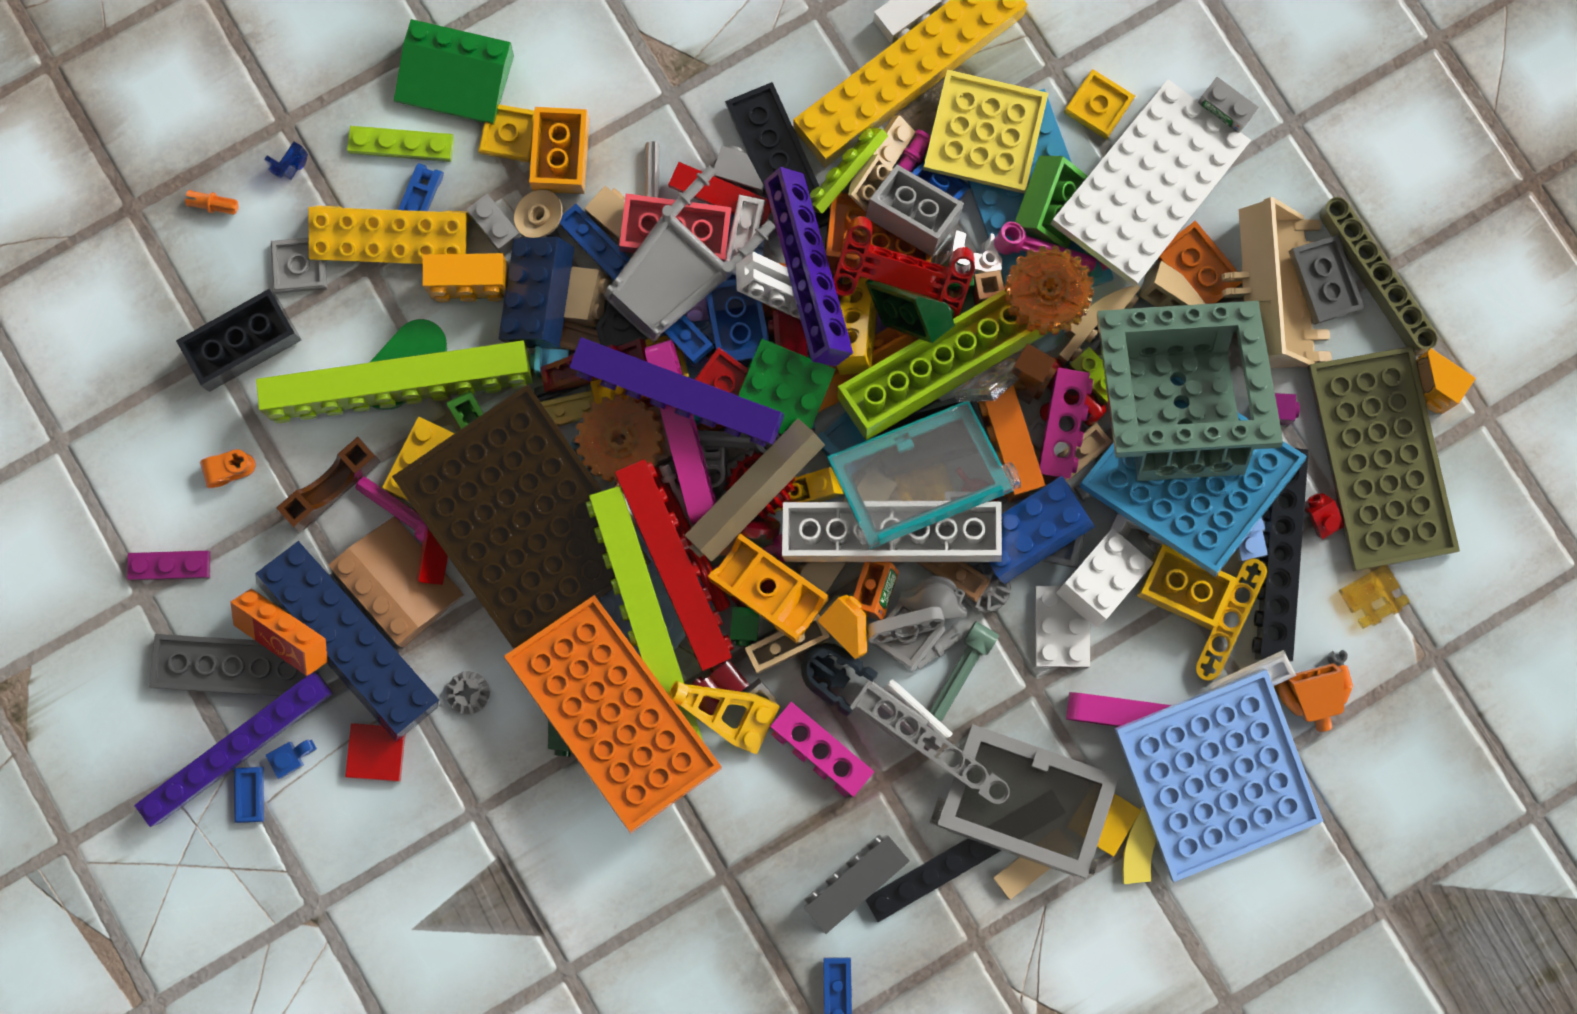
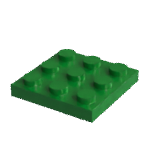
(786, 383)

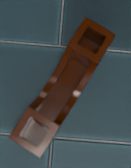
(1034, 373)
(311, 501)

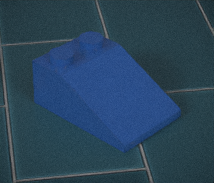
(736, 321)

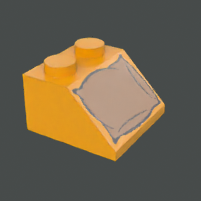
(1442, 381)

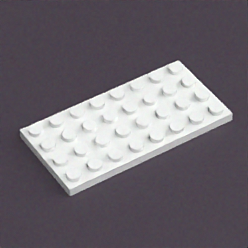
(1150, 183)

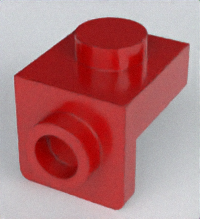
(1323, 515)

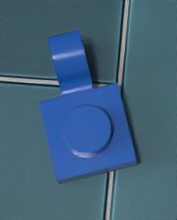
(288, 758)

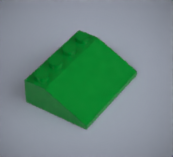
(453, 71)

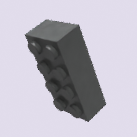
(856, 883)

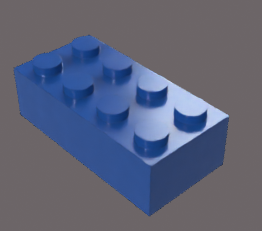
(1040, 528)

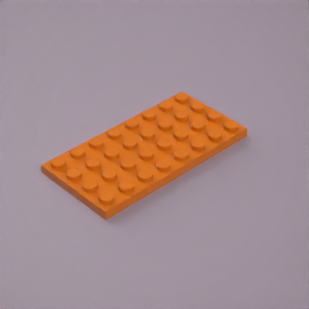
(612, 713)

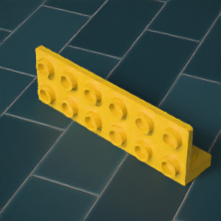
(384, 234)

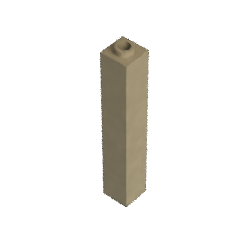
(754, 490)

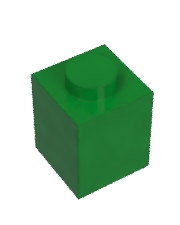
(744, 626)

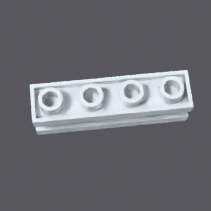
(766, 282)

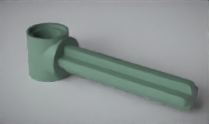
(978, 641)

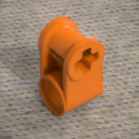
(222, 468)

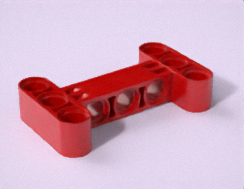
(901, 270)

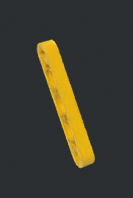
(1228, 633)

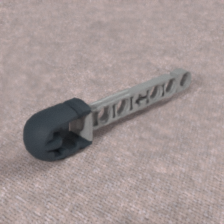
(869, 699)

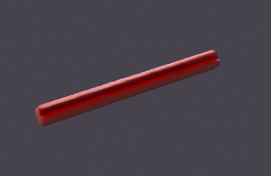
(718, 596)

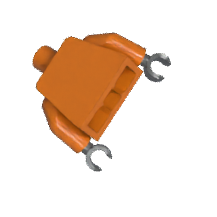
(1318, 692)

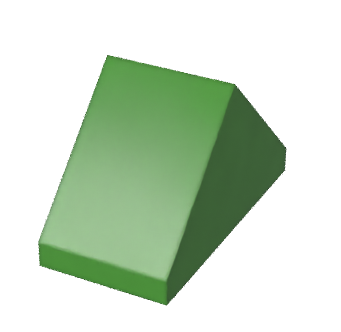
(465, 408)

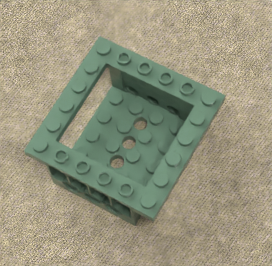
(1190, 342)

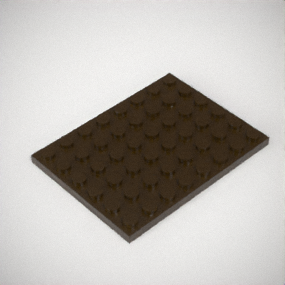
(513, 515)

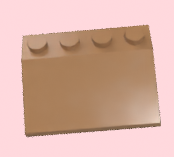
(383, 578)

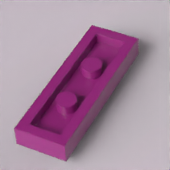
(168, 565)

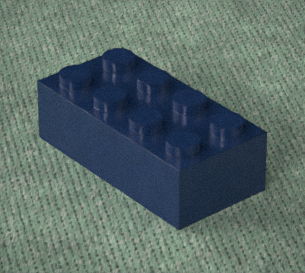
(536, 291)

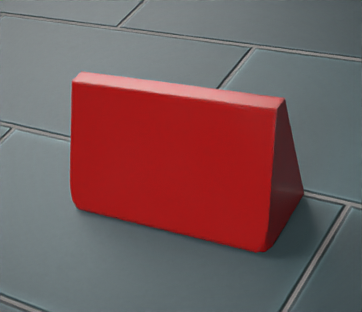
(432, 561)

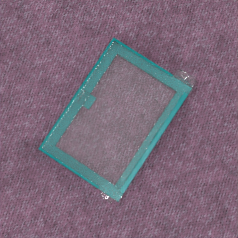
(921, 474)

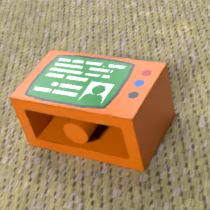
(876, 588)

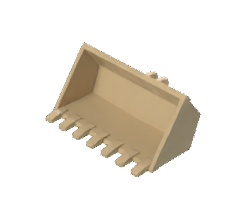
(1269, 277)

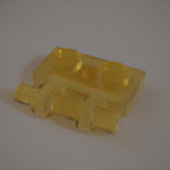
(1369, 589)

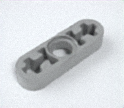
(905, 625)

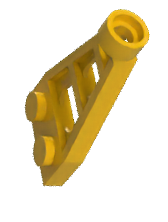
(753, 725)

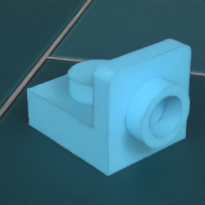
(545, 356)

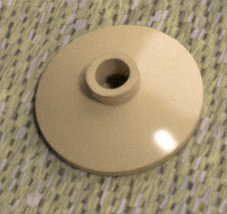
(534, 206)

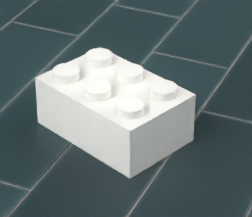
(1104, 578)

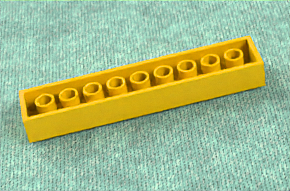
(902, 73)

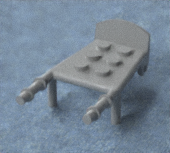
(673, 269)

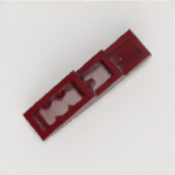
(559, 376)

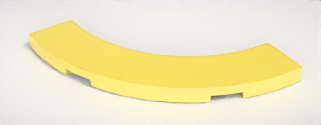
(1138, 851)

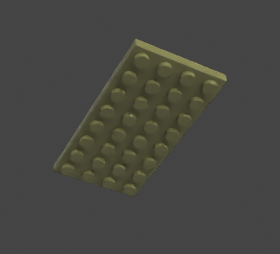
(1383, 458)

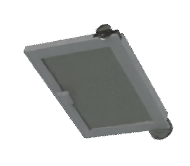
(1051, 808)

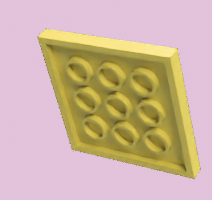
(985, 131)

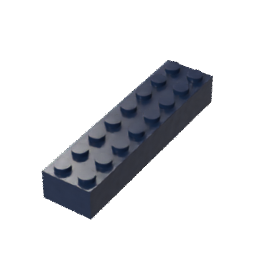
(353, 643)

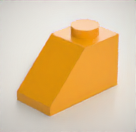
(847, 624)

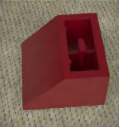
(787, 332)

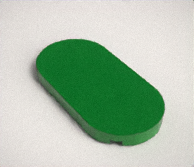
(412, 339)

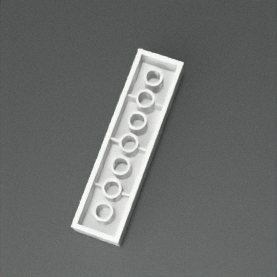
(829, 535)

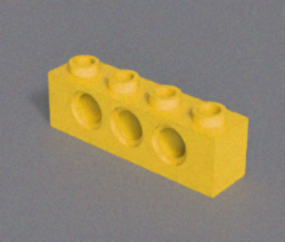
(860, 321)

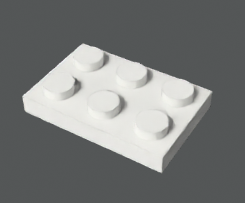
(1060, 631)

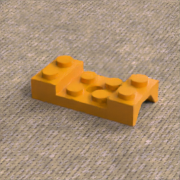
(788, 607)

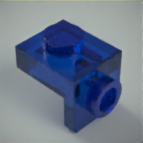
(292, 161)

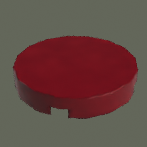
(761, 526)

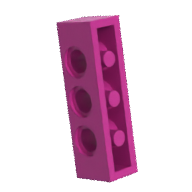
(1063, 381)
(795, 717)

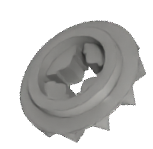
(478, 699)

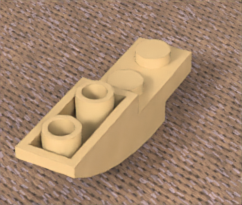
(880, 164)
(1087, 329)

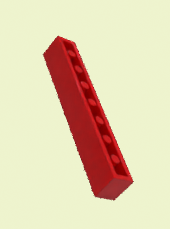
(673, 564)

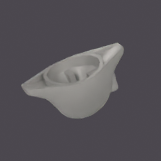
(936, 592)

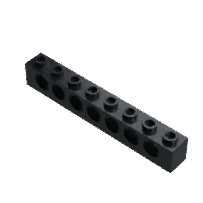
(1287, 569)

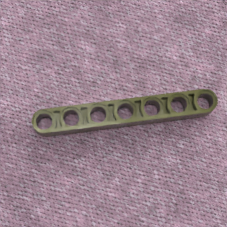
(1378, 289)

